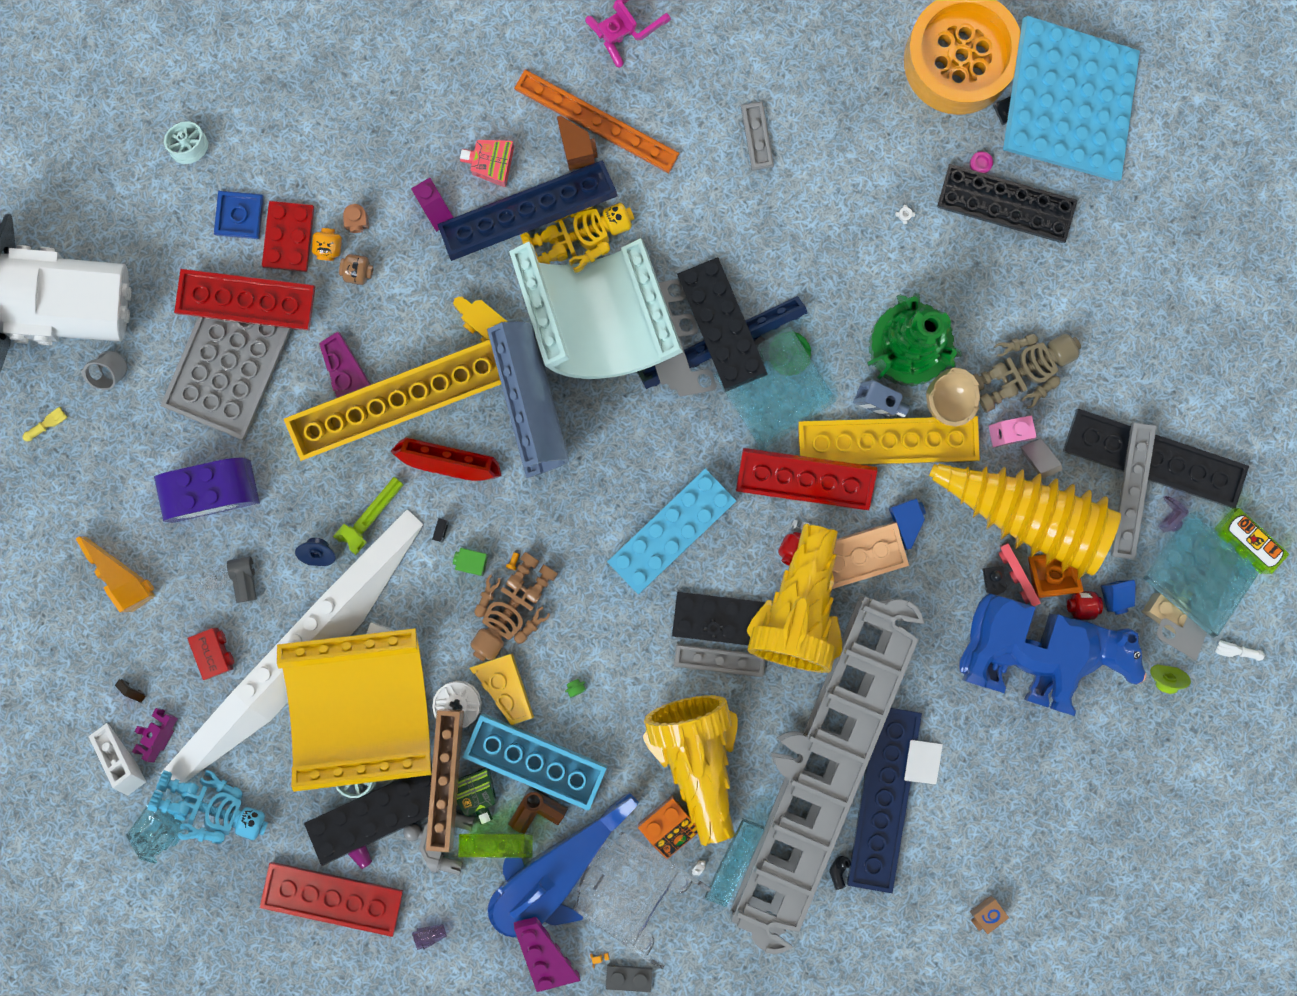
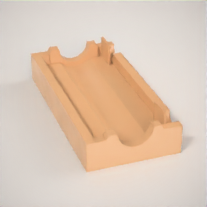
(868, 554)

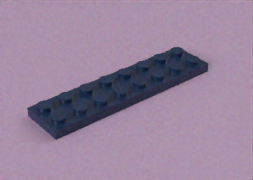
(527, 210)
(883, 805)

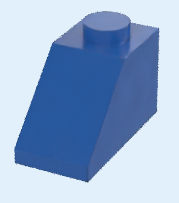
(909, 520)
(1119, 596)

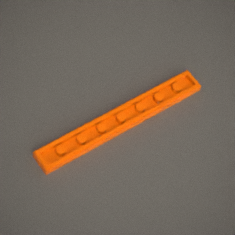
(596, 121)

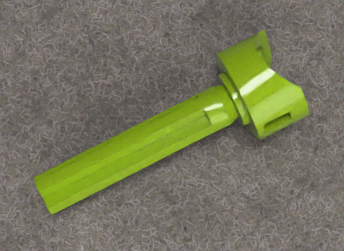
(353, 535)

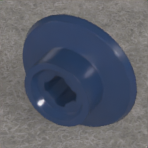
(315, 552)

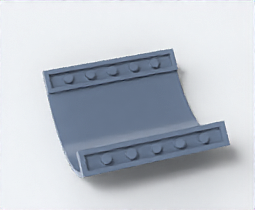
(528, 397)

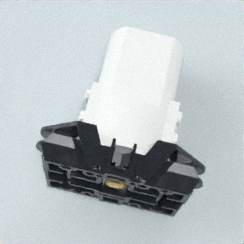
(58, 296)

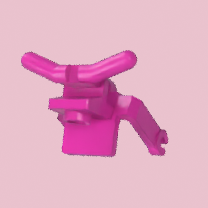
(618, 26)

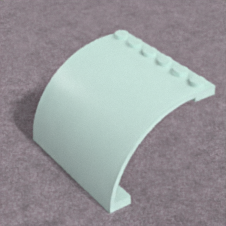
(598, 319)

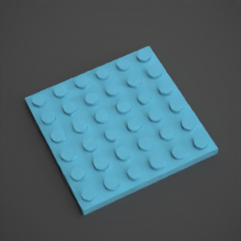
(1071, 99)

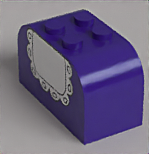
(206, 489)

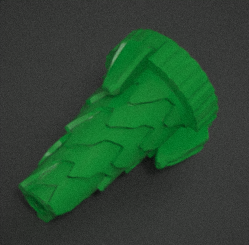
(905, 349)

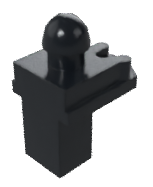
(994, 580)

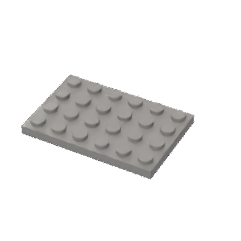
(225, 373)

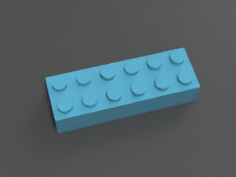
(671, 531)
(535, 761)

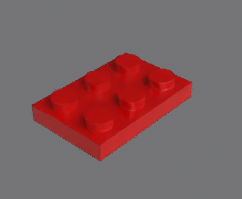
(288, 236)

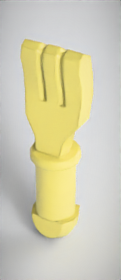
(51, 420)

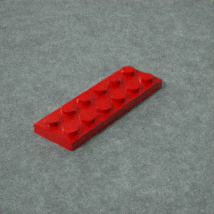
(244, 299)
(806, 479)
(331, 899)

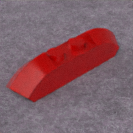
(446, 460)

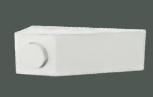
(116, 761)

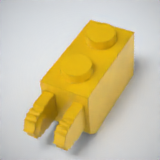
(477, 316)

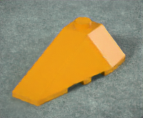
(124, 586)

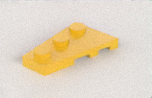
(505, 686)

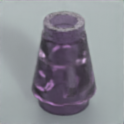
(428, 936)

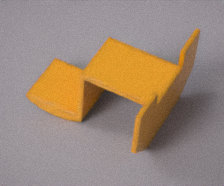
(595, 960)

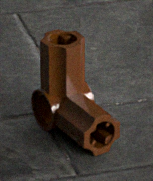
(526, 811)

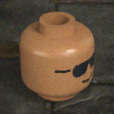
(355, 269)

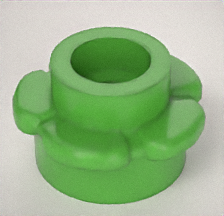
(575, 688)

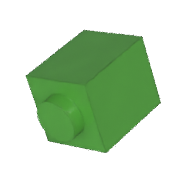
(470, 561)

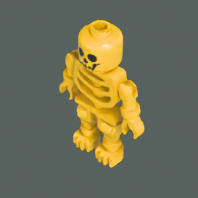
(615, 220)

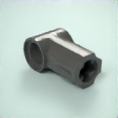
(242, 574)

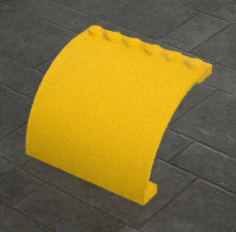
(356, 709)

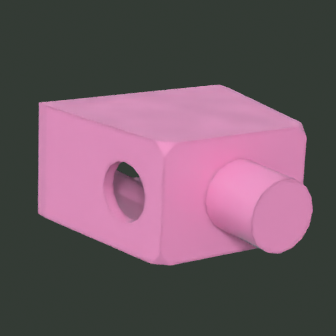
(1012, 431)

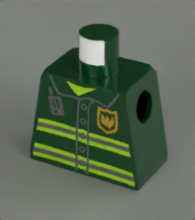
(477, 794)

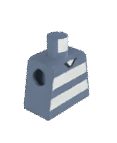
(880, 399)

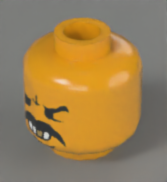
(326, 244)

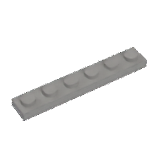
(1133, 489)

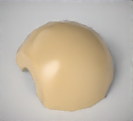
(953, 397)

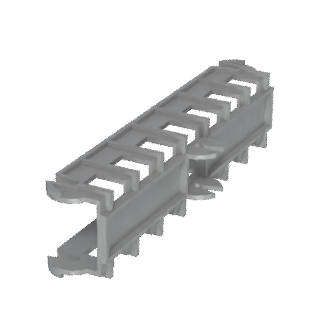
(832, 794)

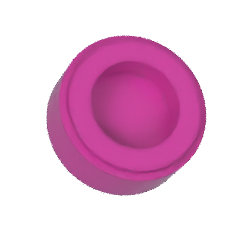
(981, 162)

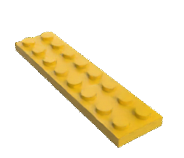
(889, 441)

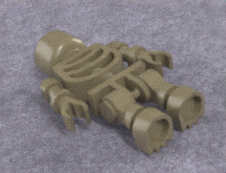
(1060, 351)

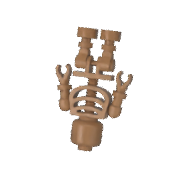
(489, 641)

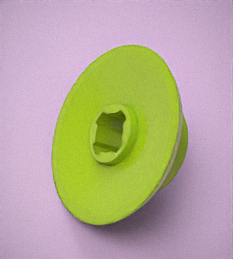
(1169, 678)

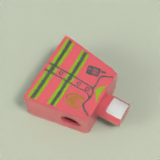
(490, 160)

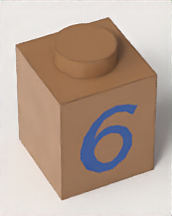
(988, 915)

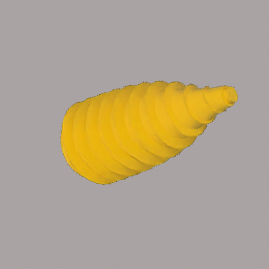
(1037, 514)

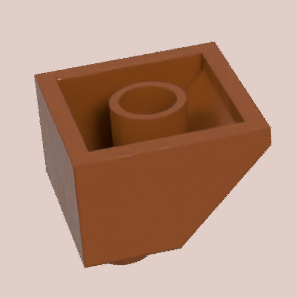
(577, 144)

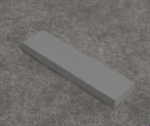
(718, 660)

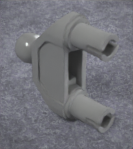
(435, 860)

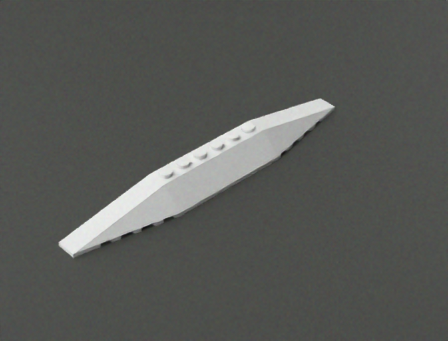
(332, 616)

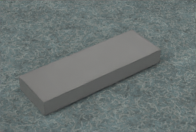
(757, 136)

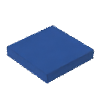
(238, 215)

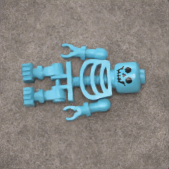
(247, 823)

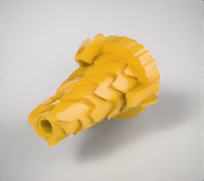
(797, 623)
(694, 742)

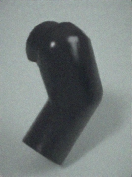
(837, 869)

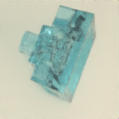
(153, 834)

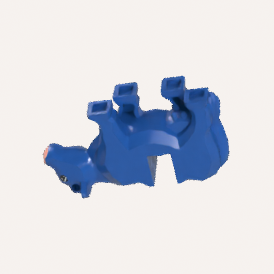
(1058, 661)

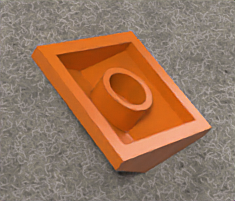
(1050, 580)

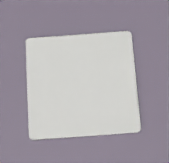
(923, 762)

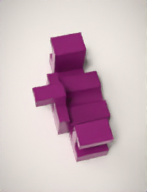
(160, 736)

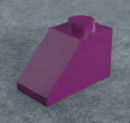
(431, 202)

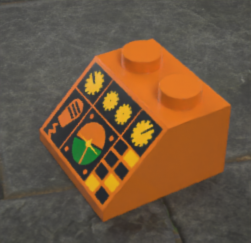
(668, 827)

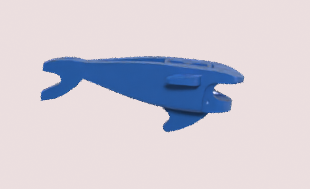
(549, 877)

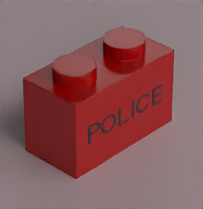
(211, 653)

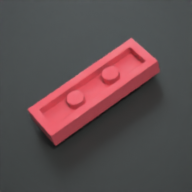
(1018, 575)

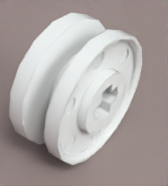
(463, 691)

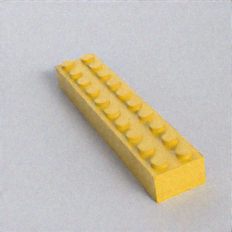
(393, 400)

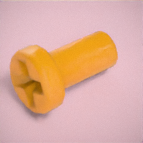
(513, 561)

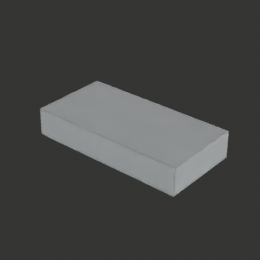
(1041, 458)

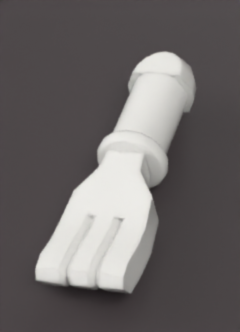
(1230, 650)

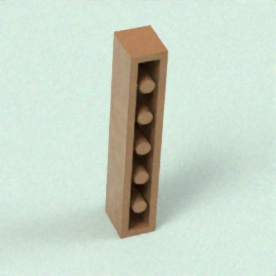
(444, 780)

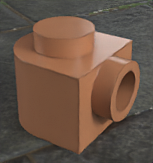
(355, 218)

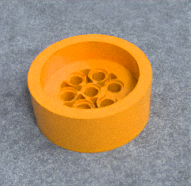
(986, 25)

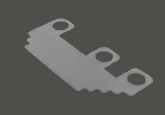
(676, 369)

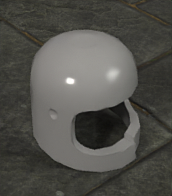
(110, 360)

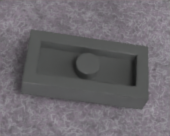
(628, 978)

